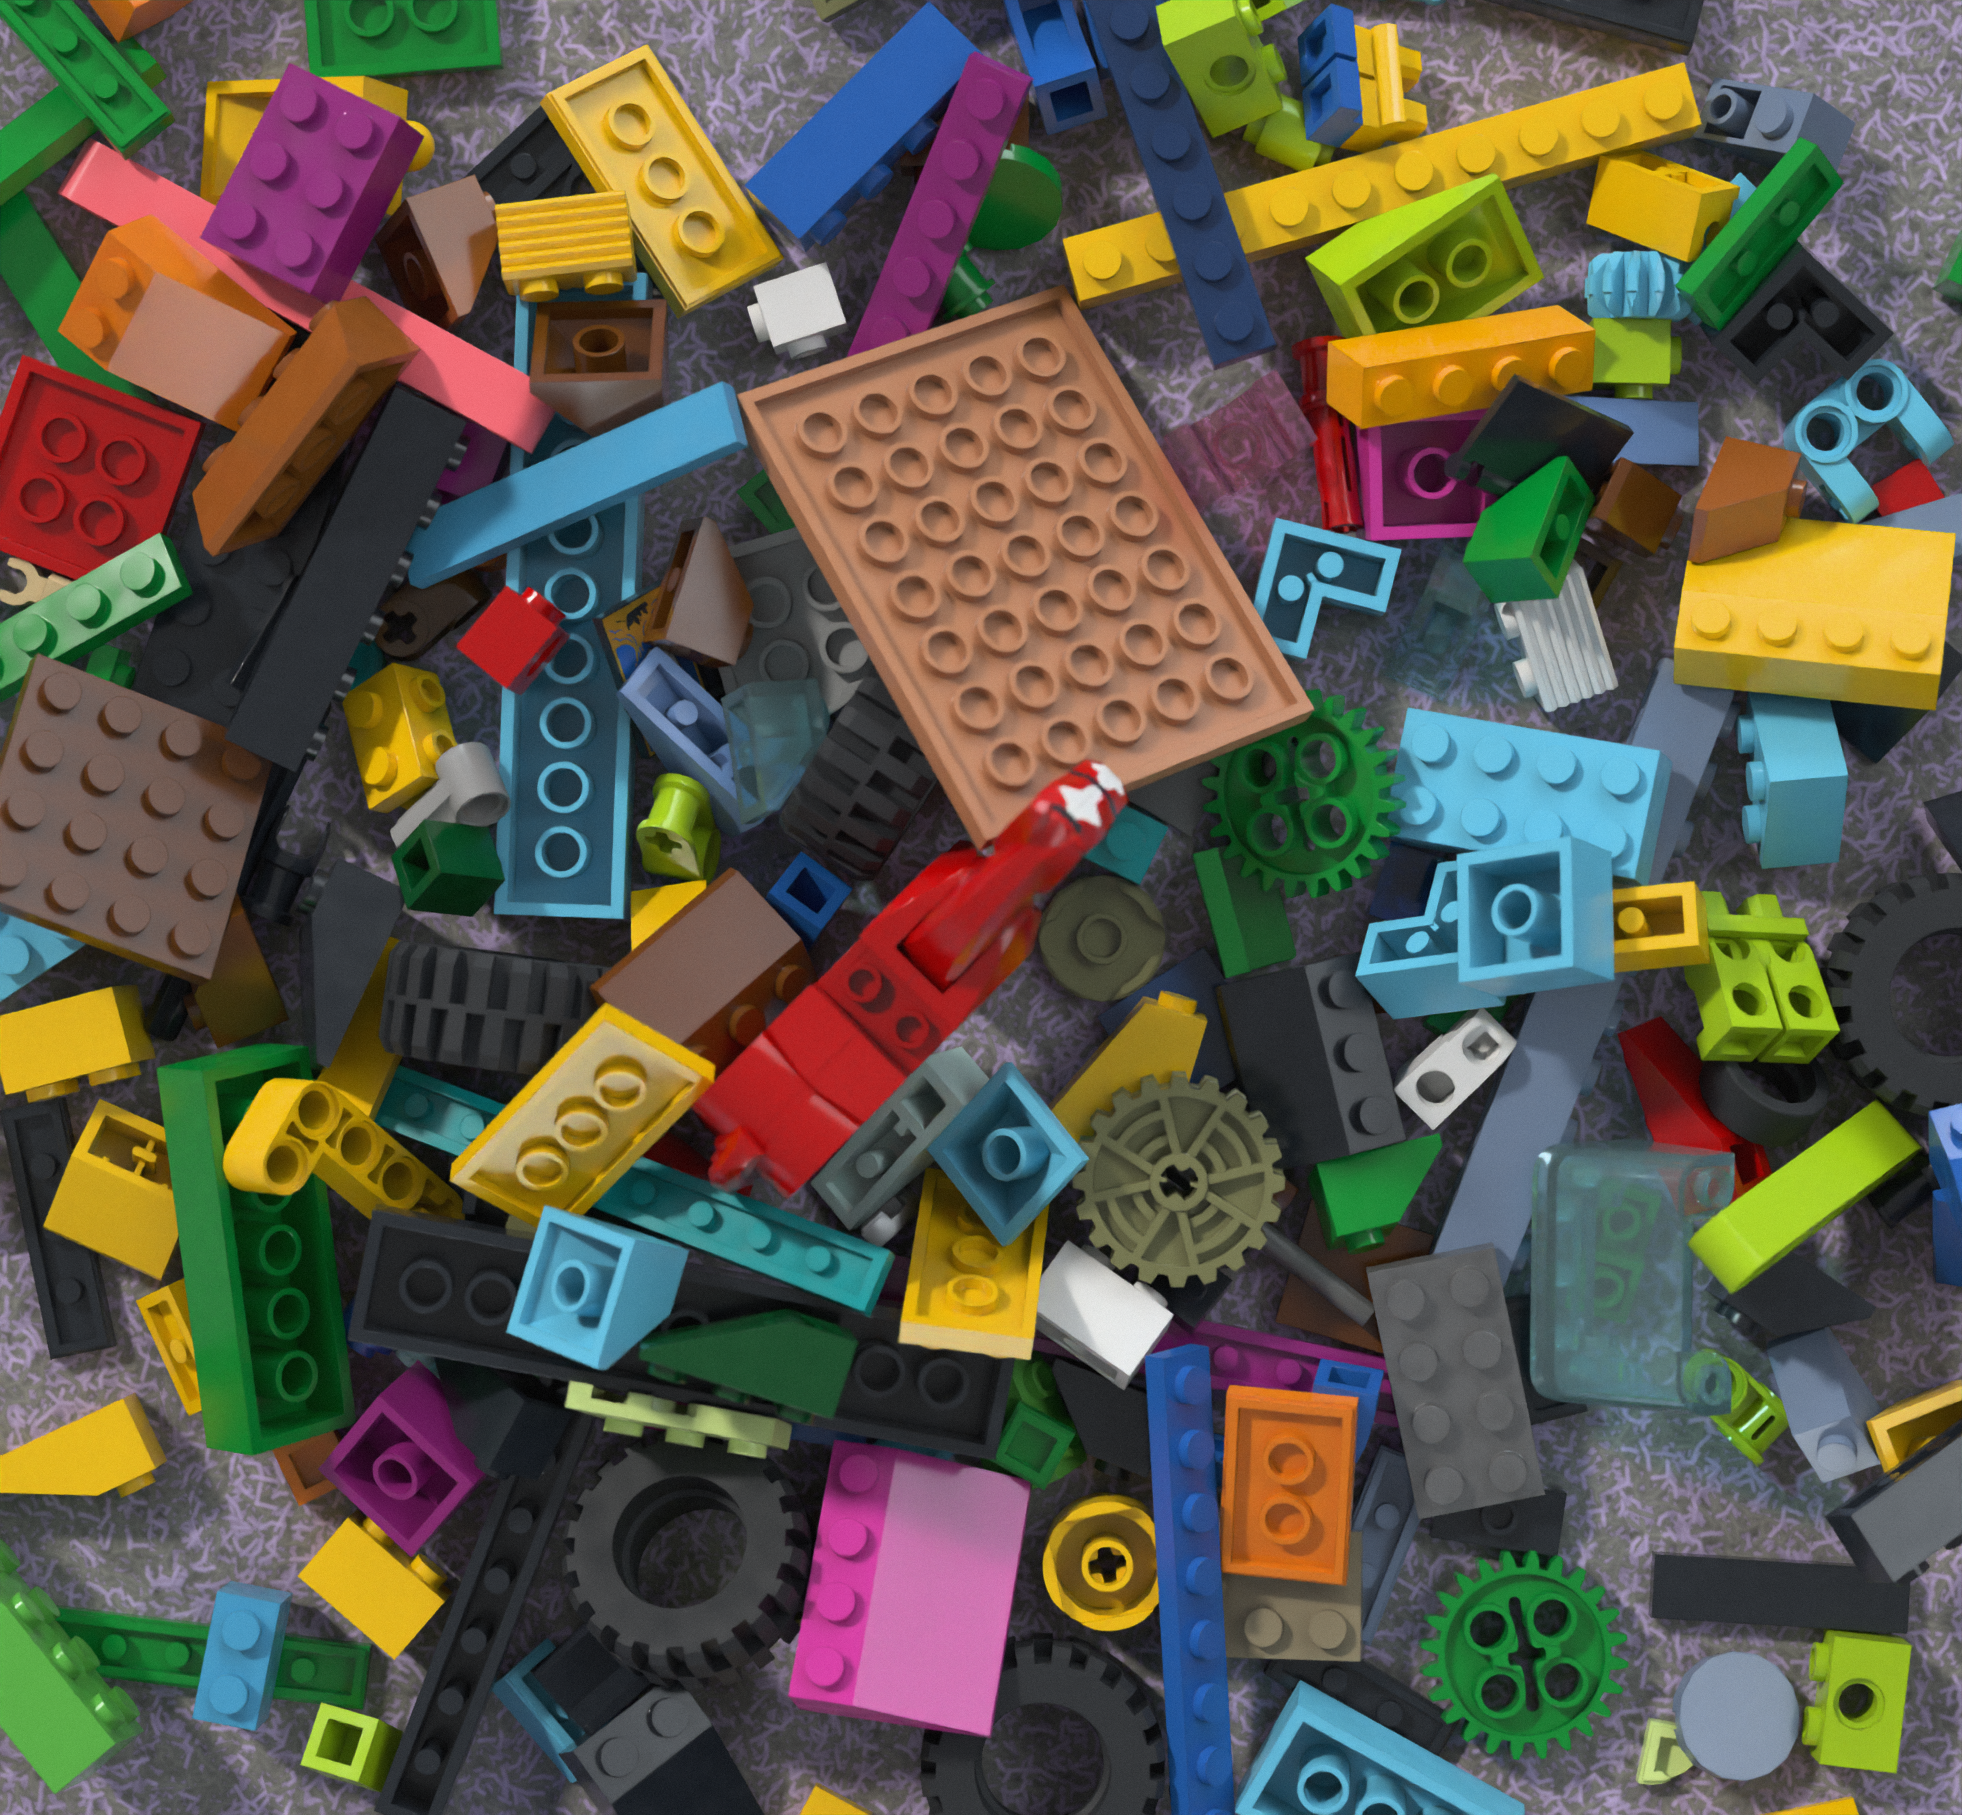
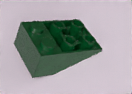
(768, 1355)

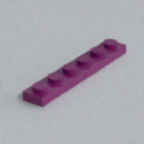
(944, 203)

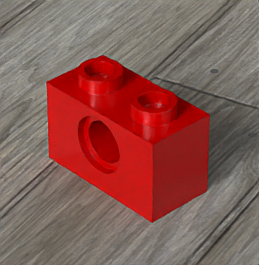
(515, 638)

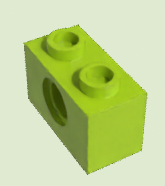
(1222, 60)
(1872, 1734)

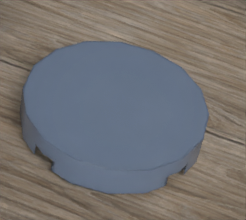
(1735, 1715)

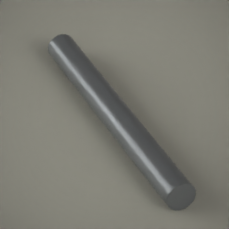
(1301, 1264)

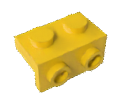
(398, 733)

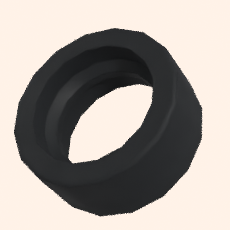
(1758, 1115)

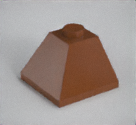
(440, 250)

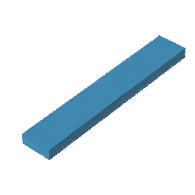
(577, 484)

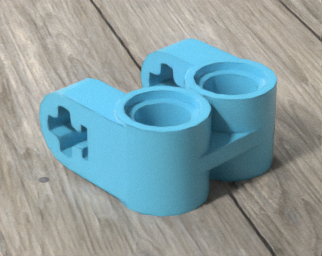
(1852, 423)

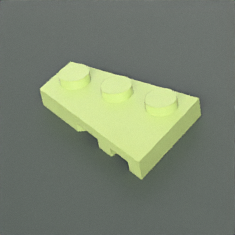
(685, 1425)

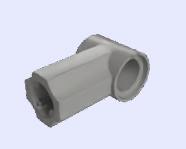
(466, 792)

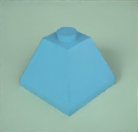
(1007, 1154)
(594, 1287)

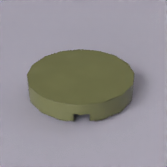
(1075, 915)

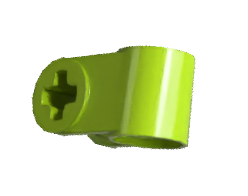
(680, 831)
(1755, 1414)

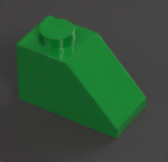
(1530, 535)
(1369, 1191)

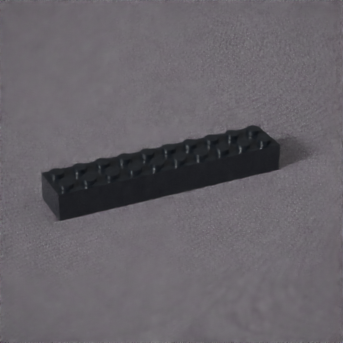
(454, 1282)

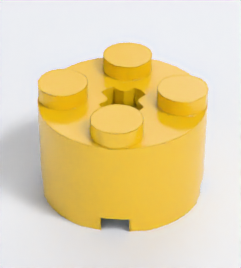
(1082, 1589)

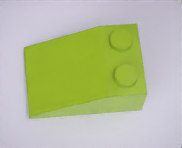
(1427, 262)

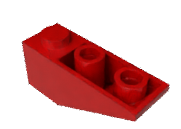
(1673, 1104)

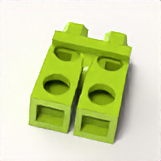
(1760, 987)

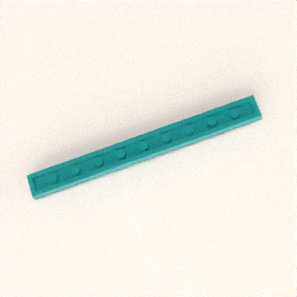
(667, 1203)

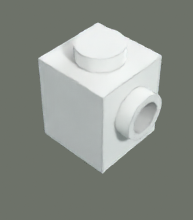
(798, 312)

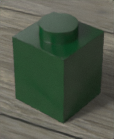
(448, 868)

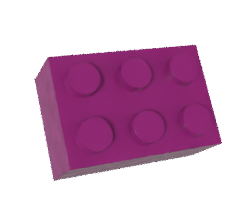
(312, 185)

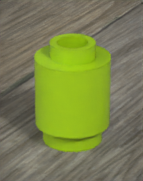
(1283, 138)

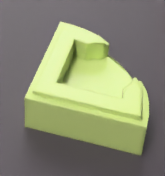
(1660, 1754)

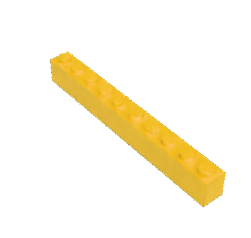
(1335, 196)

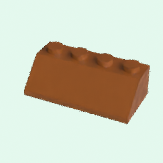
(300, 424)

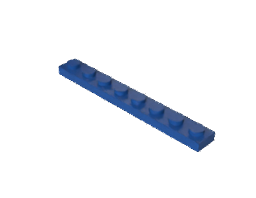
(1190, 1581)

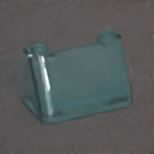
(1620, 1275)

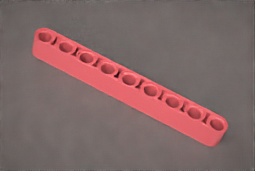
(443, 369)

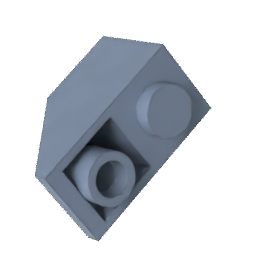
(1768, 120)

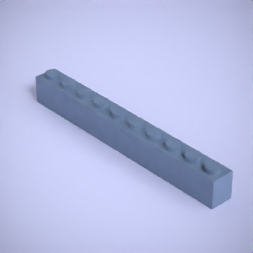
(1563, 1026)

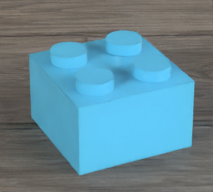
(1535, 917)

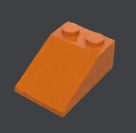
(175, 323)

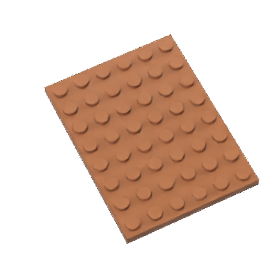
(1020, 558)

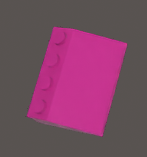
(910, 1590)

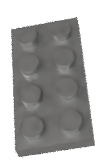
(1455, 1380)

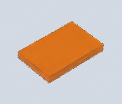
(1288, 1484)

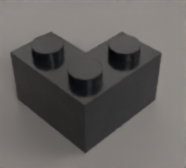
(1795, 303)

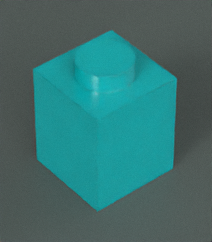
(1128, 845)

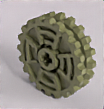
(1171, 1228)

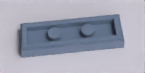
(1389, 1523)

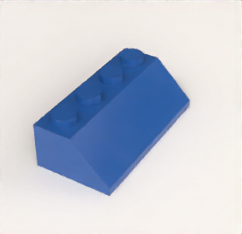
(863, 131)

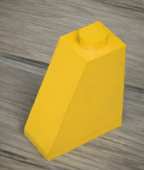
(1151, 1039)

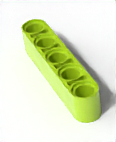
(1803, 1196)

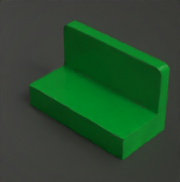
(1244, 920)

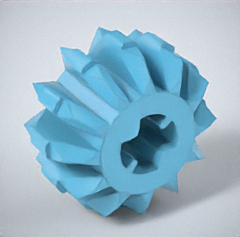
(1636, 286)

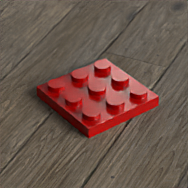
(86, 469)

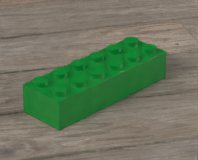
(253, 1265)

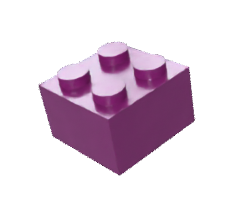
(406, 1461)

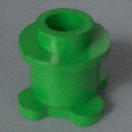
(967, 289)

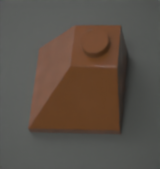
(601, 361)

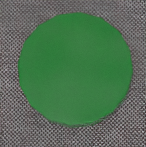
(1020, 202)

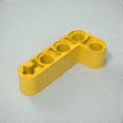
(315, 1129)

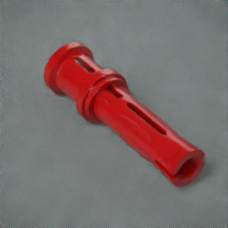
(1334, 448)

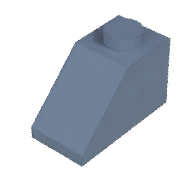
(1824, 1402)

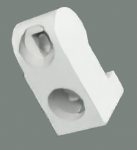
(1453, 1066)

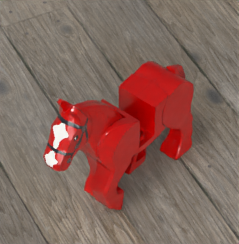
(898, 991)

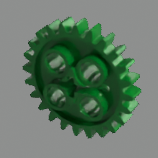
(1355, 786)
(1578, 1641)

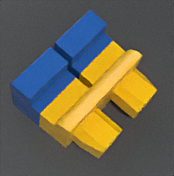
(1357, 83)

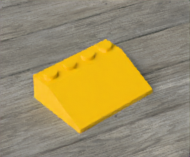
(1821, 615)

